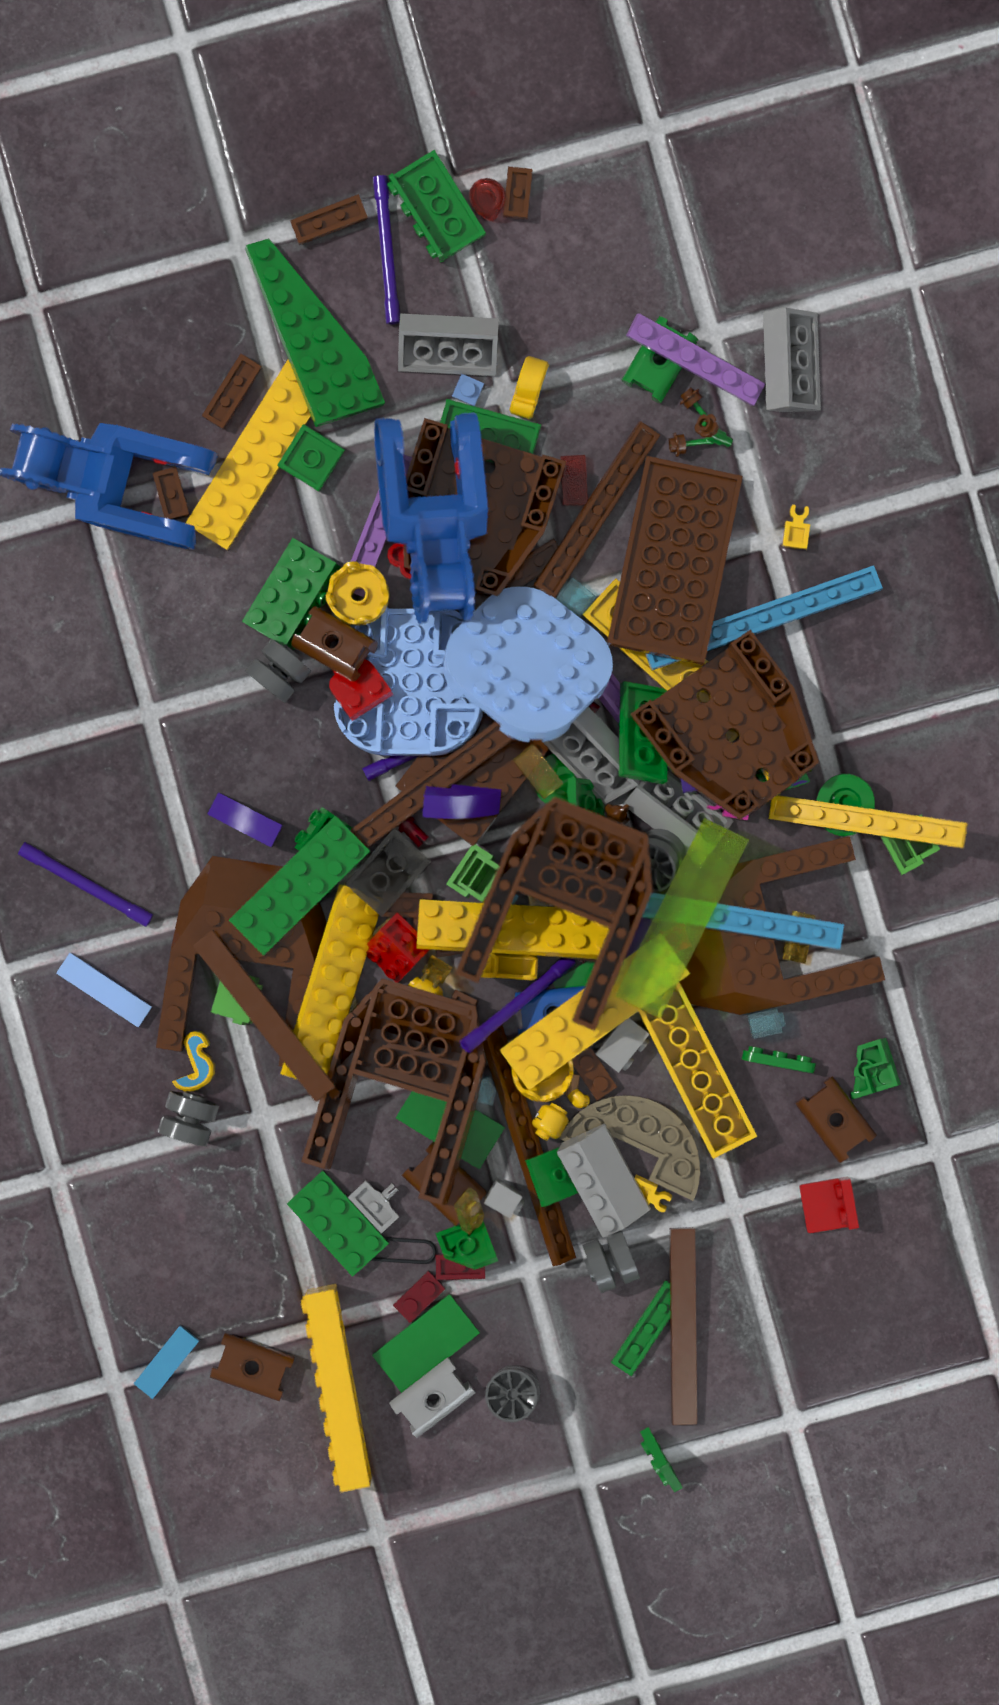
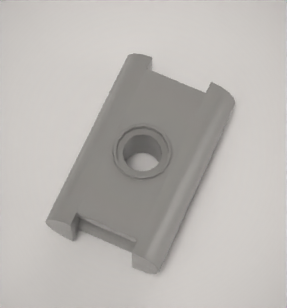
(440, 1381)

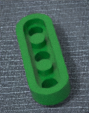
(779, 1059)

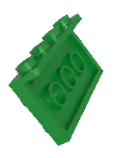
(435, 206)
(290, 593)

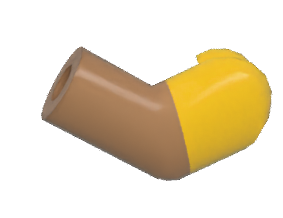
(575, 1096)

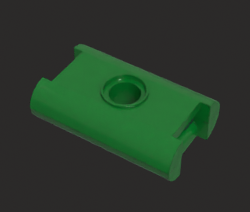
(654, 377)

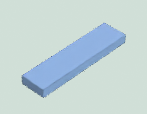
(104, 989)

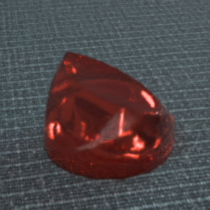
(487, 198)

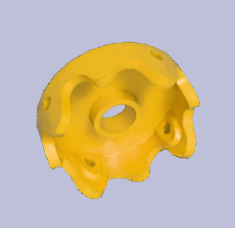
(346, 581)
(549, 1088)

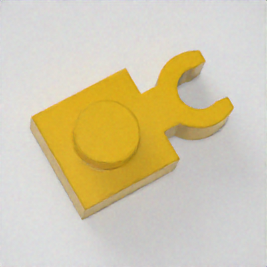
(796, 532)
(651, 1195)

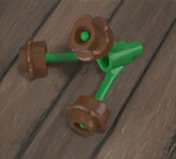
(706, 427)

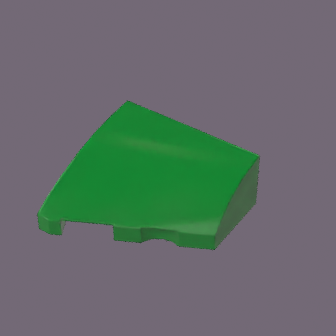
(874, 1069)

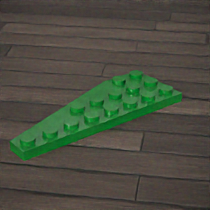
(323, 356)

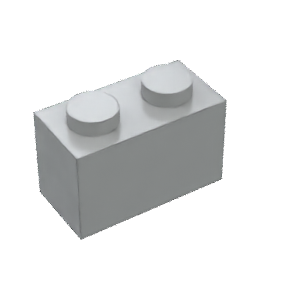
(622, 1044)
(504, 1198)

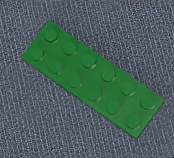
(299, 885)

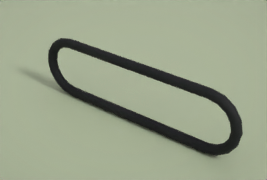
(406, 1260)

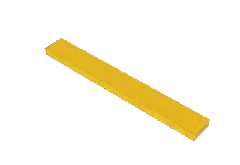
(868, 821)

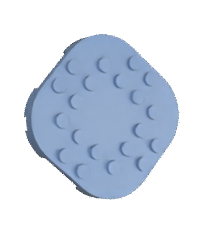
(527, 663)
(424, 711)

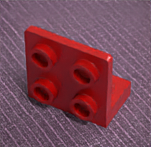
(395, 948)
(829, 1205)

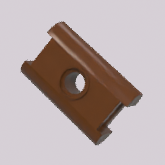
(349, 652)
(834, 1100)
(461, 1184)
(233, 1369)

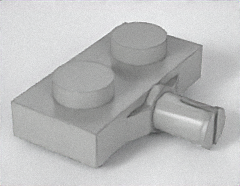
(375, 1204)

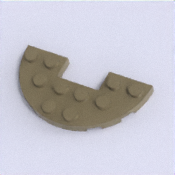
(651, 1129)

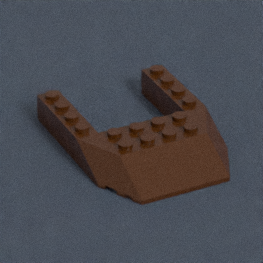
(581, 867)
(208, 906)
(743, 970)
(413, 1044)

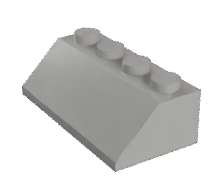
(448, 344)
(791, 360)
(593, 754)
(671, 809)
(603, 1180)

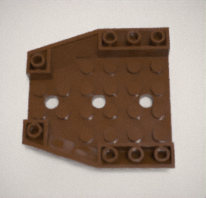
(517, 498)
(745, 696)

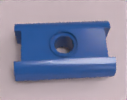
(540, 1005)

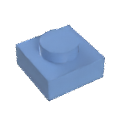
(467, 390)

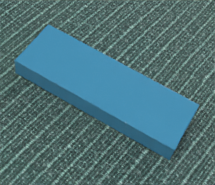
(166, 1361)

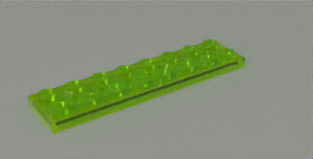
(682, 918)

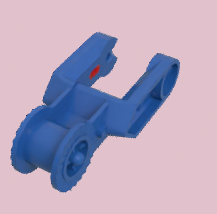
(98, 471)
(435, 526)

